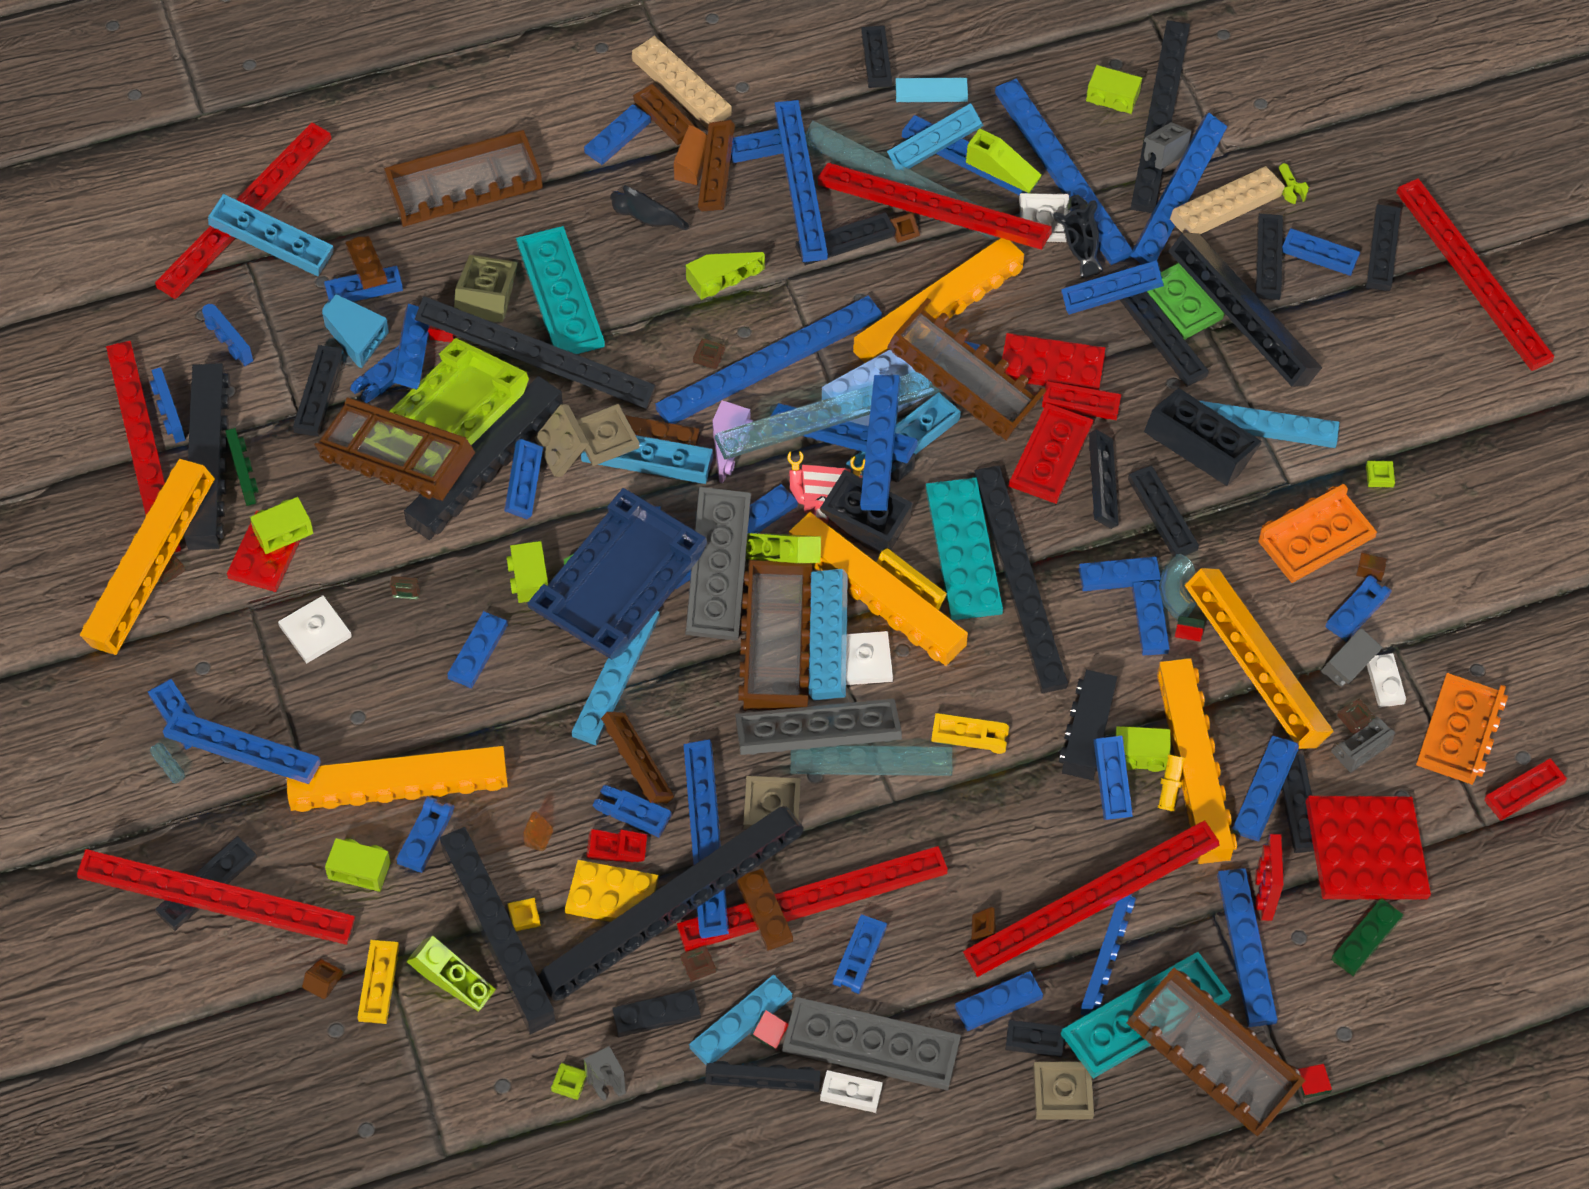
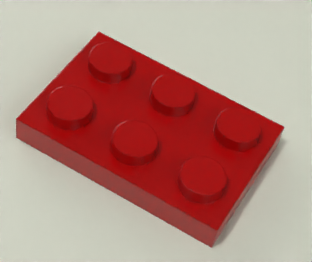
(256, 567)
(1269, 877)

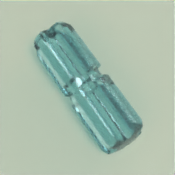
(166, 761)

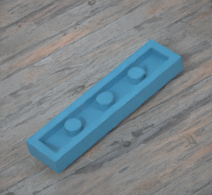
(936, 137)
(740, 1020)

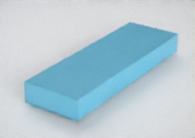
(931, 90)

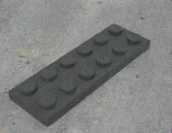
(719, 572)
(818, 726)
(871, 1043)

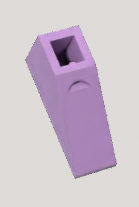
(727, 417)

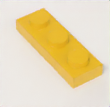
(911, 578)
(378, 981)

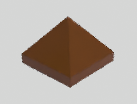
(983, 923)

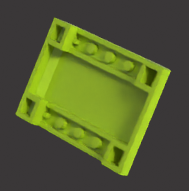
(464, 391)

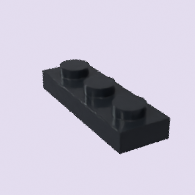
(876, 56)
(656, 1013)

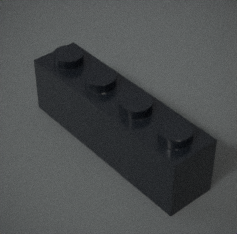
(1089, 723)

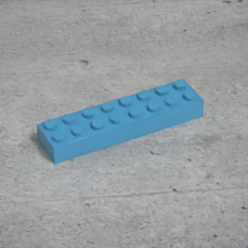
(270, 235)
(924, 423)
(665, 460)
(828, 634)

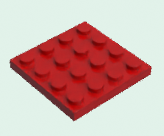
(1367, 847)

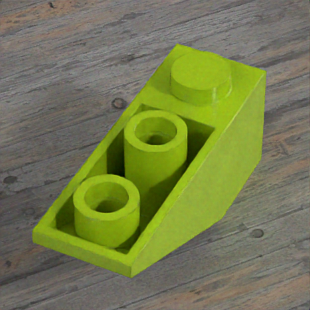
(1001, 161)
(719, 271)
(783, 548)
(450, 973)

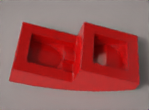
(619, 847)

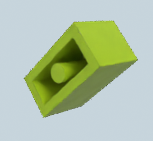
(1113, 89)
(281, 525)
(528, 569)
(1145, 747)
(358, 864)

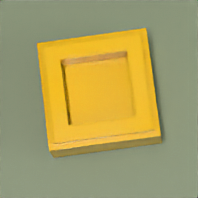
(524, 914)

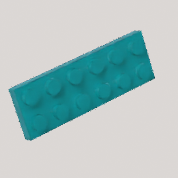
(560, 291)
(963, 549)
(1106, 1039)

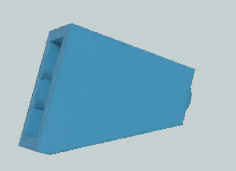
(354, 328)

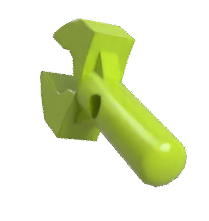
(1301, 188)

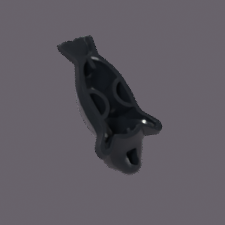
(645, 209)
(1081, 233)

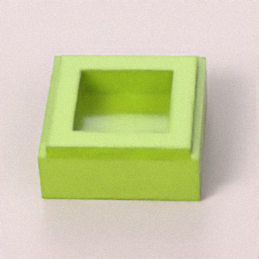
(1380, 474)
(569, 1081)

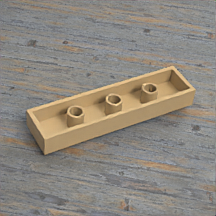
(681, 82)
(1227, 202)

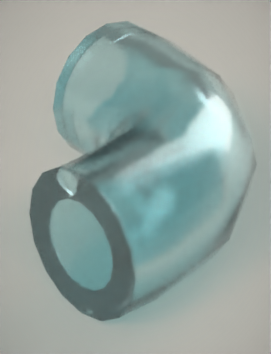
(1173, 589)

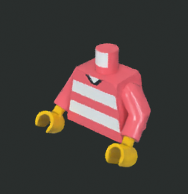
(814, 484)

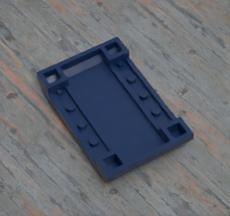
(620, 575)

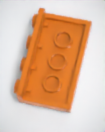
(1315, 533)
(1462, 729)

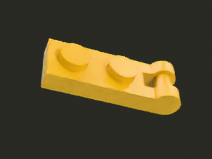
(970, 732)

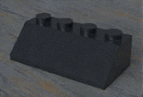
(1202, 436)

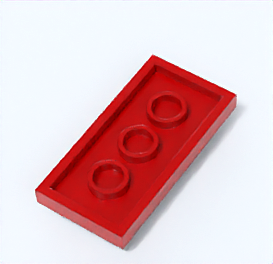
(1053, 361)
(1051, 453)

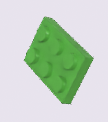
(1185, 302)

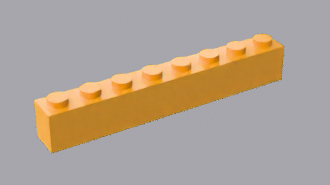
(947, 295)
(147, 556)
(886, 594)
(1259, 658)
(1190, 740)
(400, 779)

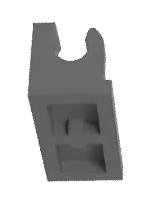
(1167, 144)
(1352, 658)
(1364, 745)
(604, 1070)

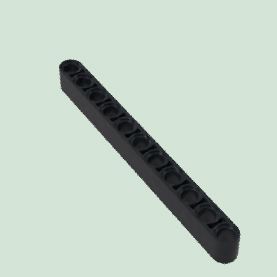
(670, 903)

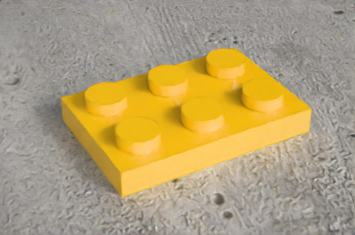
(607, 890)

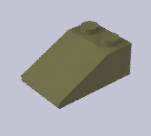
(485, 287)

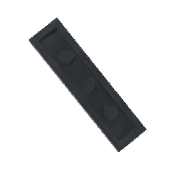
(855, 235)
(1383, 247)
(1269, 256)
(318, 390)
(1103, 479)
(1163, 511)
(1295, 792)
(220, 868)
(763, 1077)

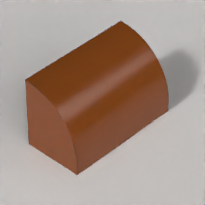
(690, 156)

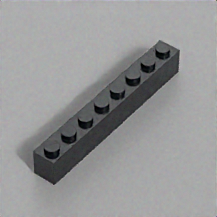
(1245, 309)
(207, 449)
(492, 452)
(497, 930)

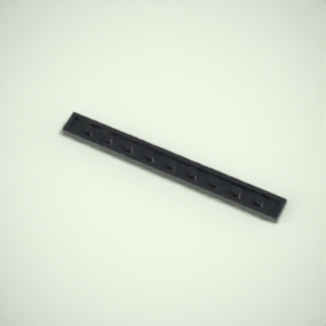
(1160, 112)
(535, 352)
(1020, 580)

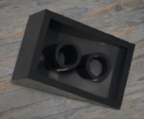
(871, 528)

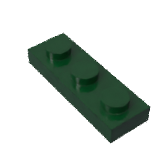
(242, 466)
(1367, 937)

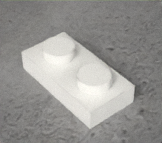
(1386, 681)
(851, 1091)

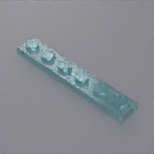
(873, 760)

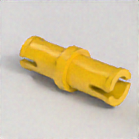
(1171, 782)

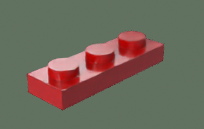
(1082, 400)
(1525, 789)

